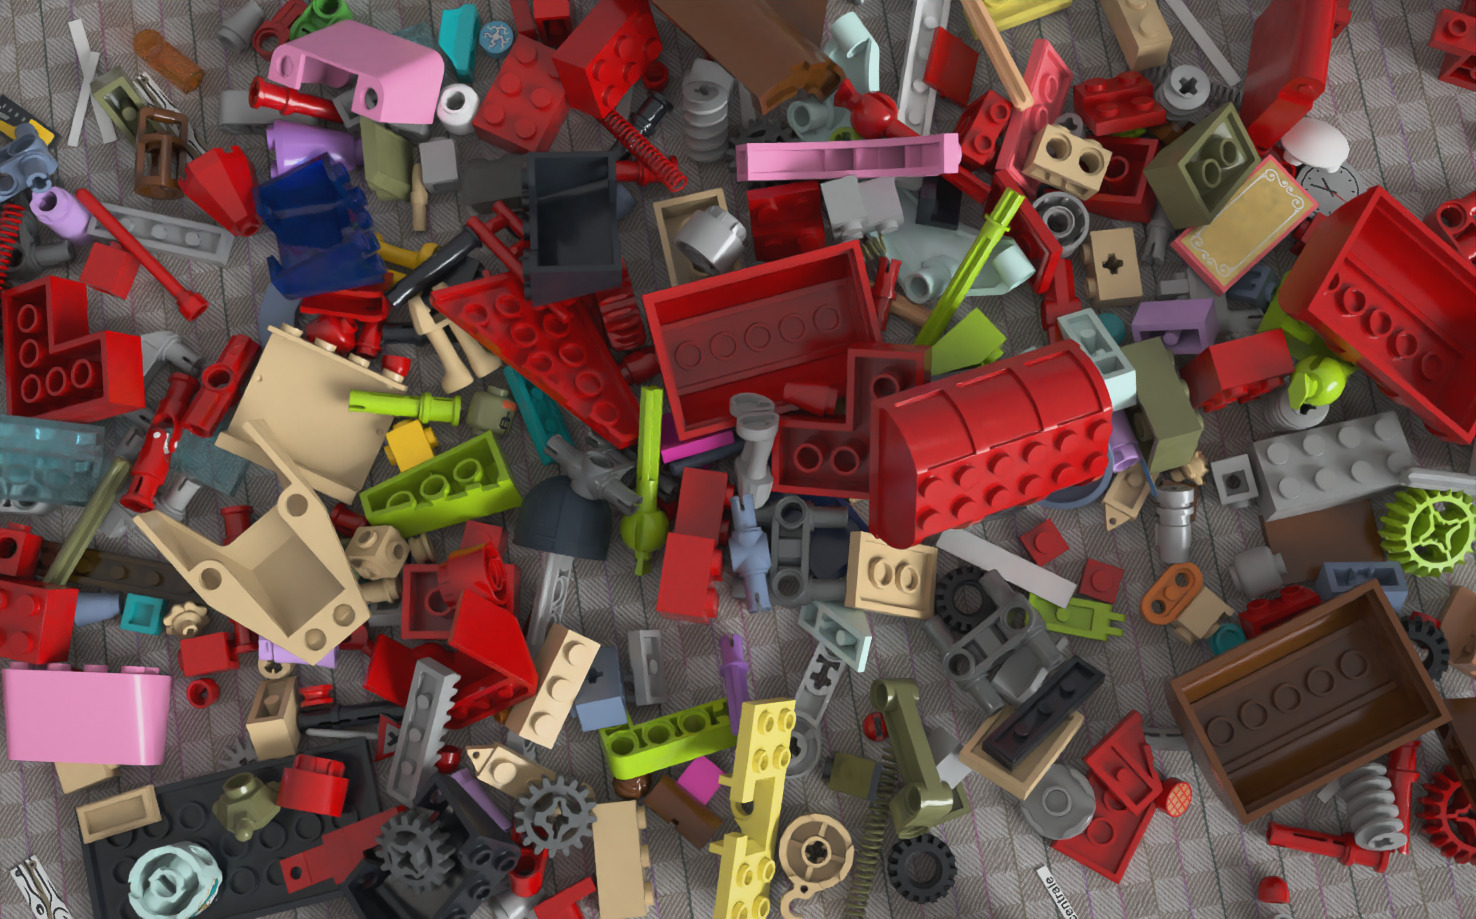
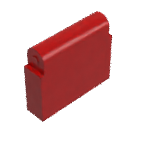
(1286, 66)

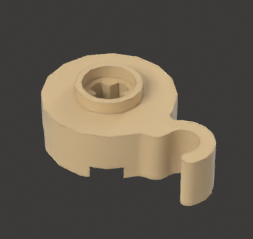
(808, 874)

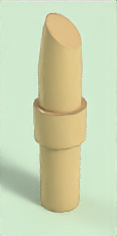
(418, 200)

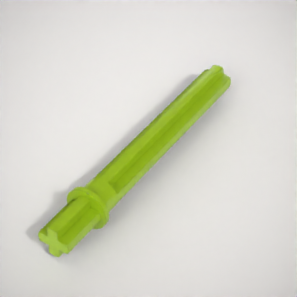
(989, 236)

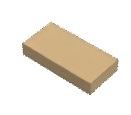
(118, 814)

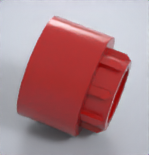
(476, 569)
(313, 786)

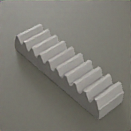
(168, 235)
(422, 730)

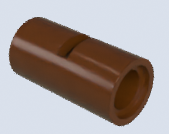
(685, 811)

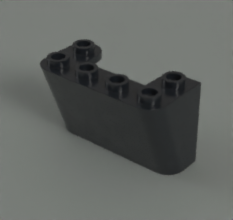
(570, 225)
(481, 857)

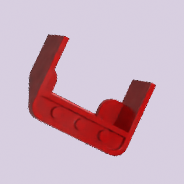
(489, 658)

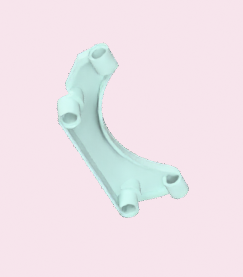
(926, 252)

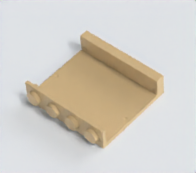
(305, 402)

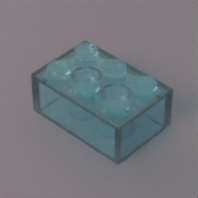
(49, 460)

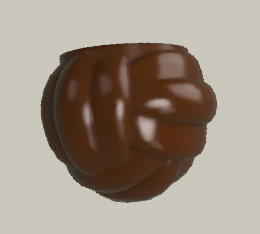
(632, 787)

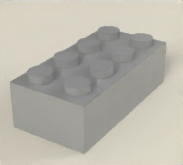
(1329, 465)

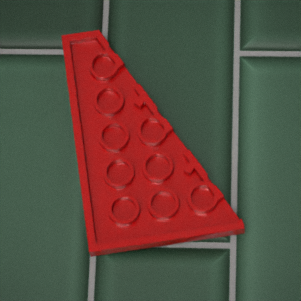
(557, 357)

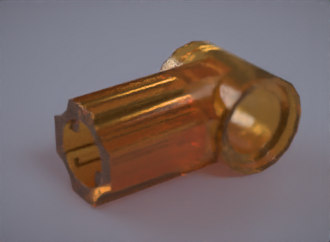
(168, 61)

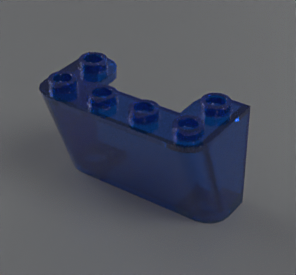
(319, 230)

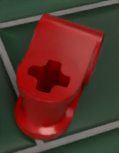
(531, 884)

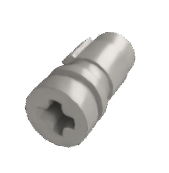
(1174, 527)

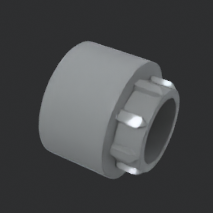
(1069, 214)
(712, 240)

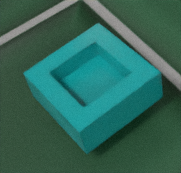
(144, 614)

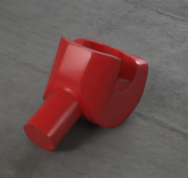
(359, 640)

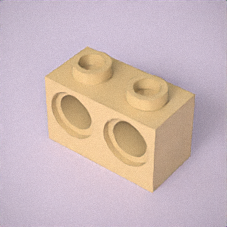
(1065, 171)

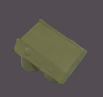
(386, 161)

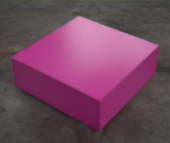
(701, 778)

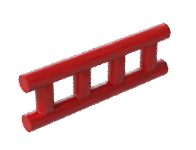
(511, 255)

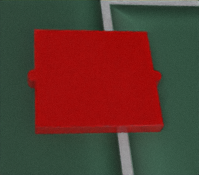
(950, 67)

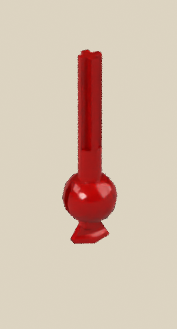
(876, 117)

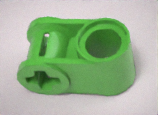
(317, 17)

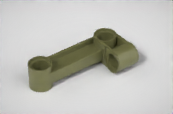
(924, 795)

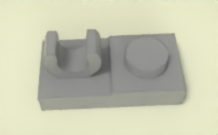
(647, 666)

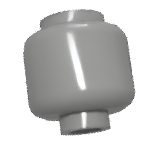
(1257, 571)

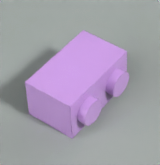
(1181, 324)

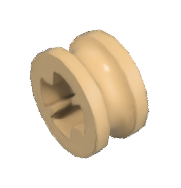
(422, 548)
(264, 668)

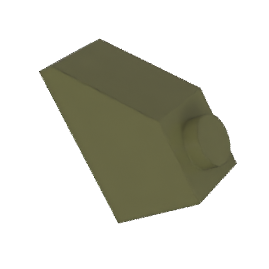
(122, 102)

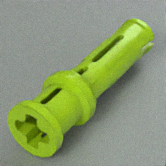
(423, 407)

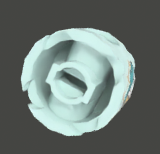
(174, 881)

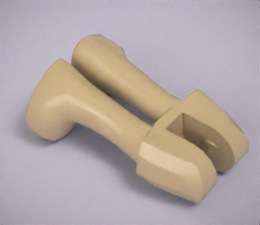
(456, 373)

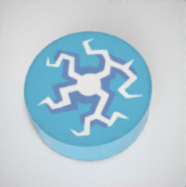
(496, 39)

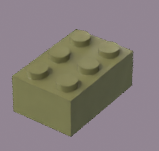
(1163, 414)

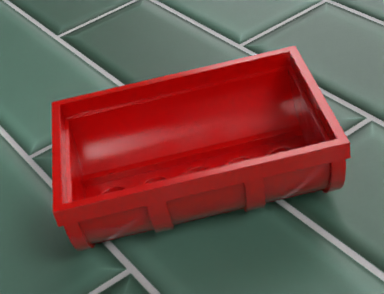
(1394, 307)
(758, 331)
(986, 442)

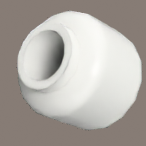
(457, 108)

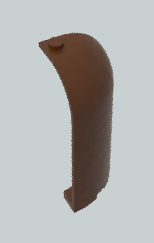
(756, 48)

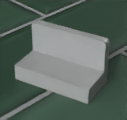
(1021, 675)

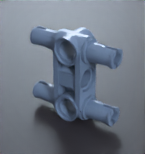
(26, 163)
(750, 553)

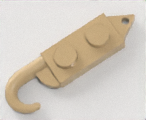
(1125, 496)
(510, 770)

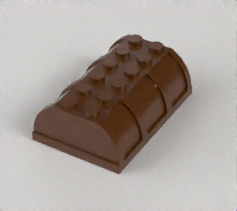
(1305, 702)

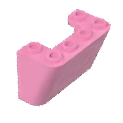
(398, 70)
(85, 714)

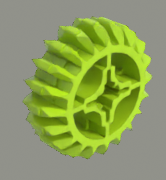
(1443, 533)

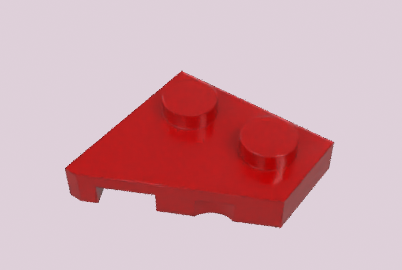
(1126, 764)

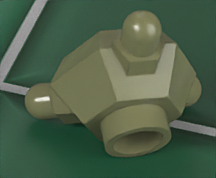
(246, 804)

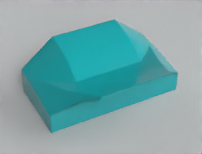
(460, 40)

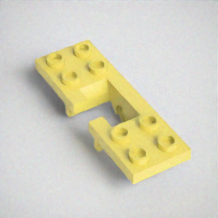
(757, 777)

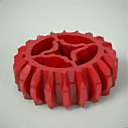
(622, 314)
(1438, 813)

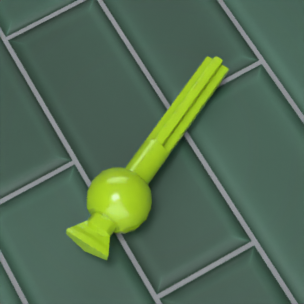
(1318, 380)
(649, 525)

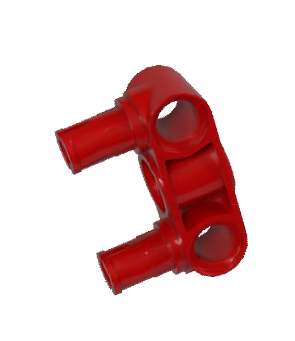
(1462, 225)

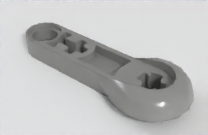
(809, 710)

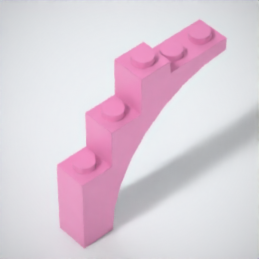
(838, 159)

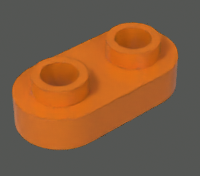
(1170, 594)

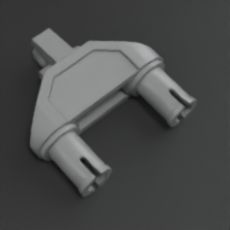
(1189, 286)
(156, 351)
(172, 503)

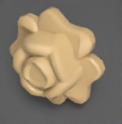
(1194, 471)
(186, 620)

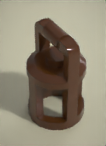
(162, 148)

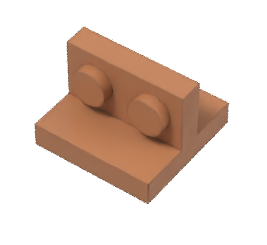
(1459, 629)

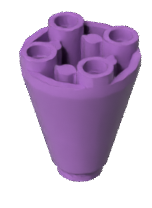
(301, 142)

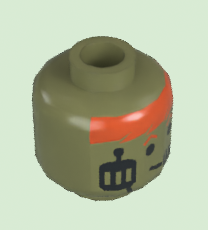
(491, 412)

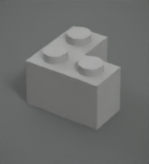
(861, 207)

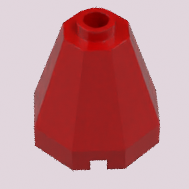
(223, 189)

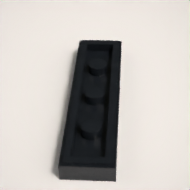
(1043, 712)

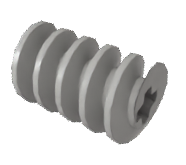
(1183, 93)
(705, 120)
(1288, 420)
(1371, 808)

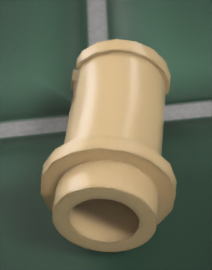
(382, 590)

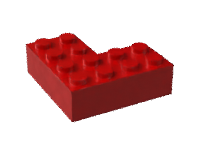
(59, 367)
(833, 452)
(693, 550)

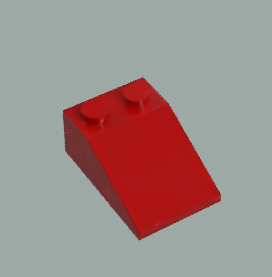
(1124, 189)

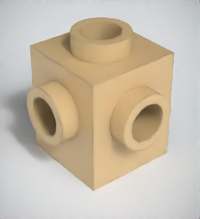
(377, 552)

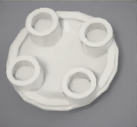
(1315, 145)

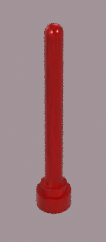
(190, 304)

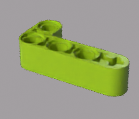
(666, 740)

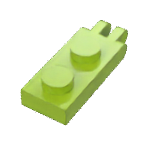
(1078, 619)

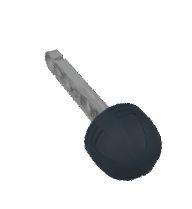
(564, 528)

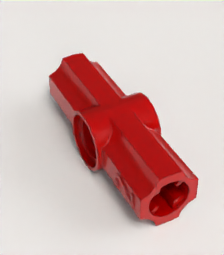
(1059, 300)
(213, 402)

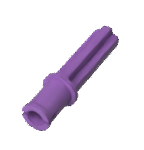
(734, 673)

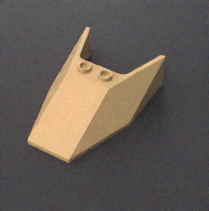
(281, 573)

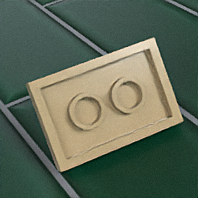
(890, 578)
(1028, 773)

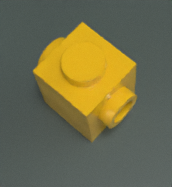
(410, 444)

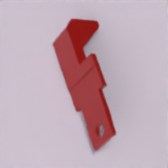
(339, 853)

